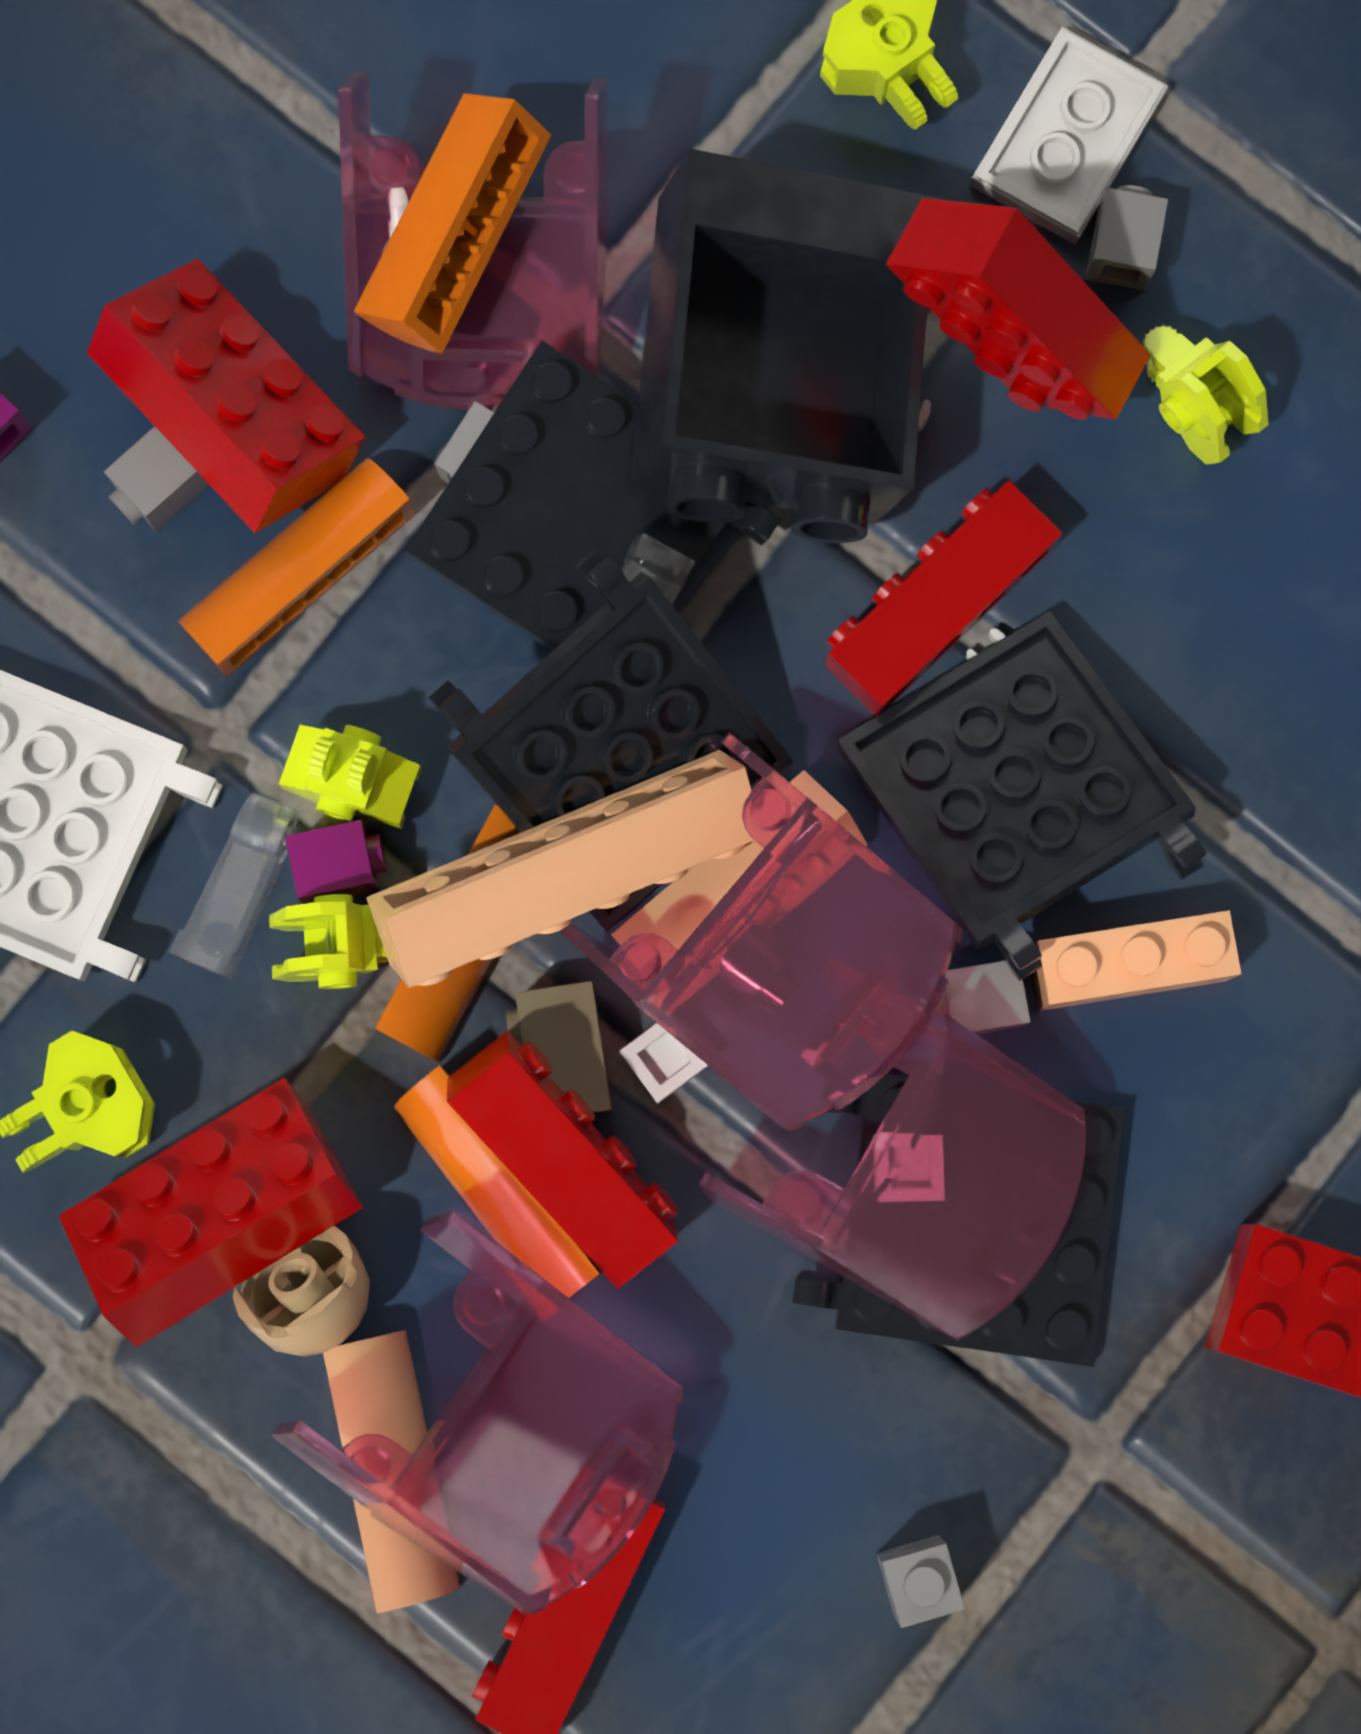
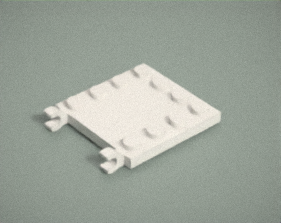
(75, 823)

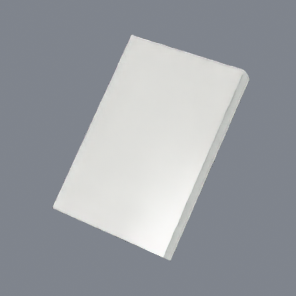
(1068, 135)

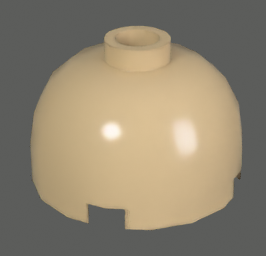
(307, 1297)

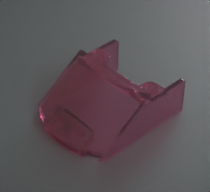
(536, 286)
(802, 970)
(951, 1193)
(537, 1452)

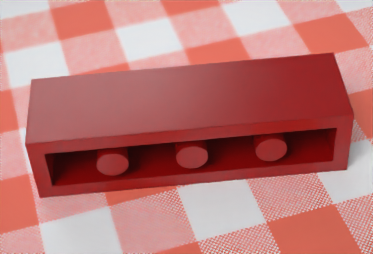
(941, 598)
(563, 1158)
(557, 1646)

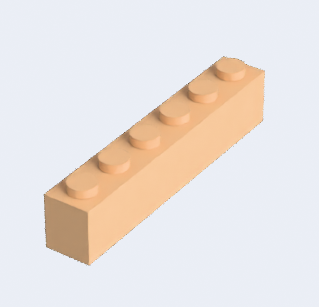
(562, 869)

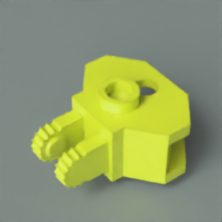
(884, 54)
(1205, 391)
(349, 775)
(337, 939)
(78, 1106)

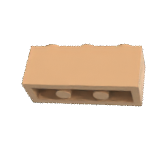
(1136, 960)

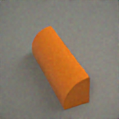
(453, 221)
(298, 566)
(430, 1014)
(491, 1189)

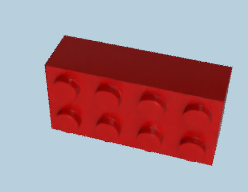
(1018, 308)
(225, 394)
(209, 1213)
(1291, 1309)

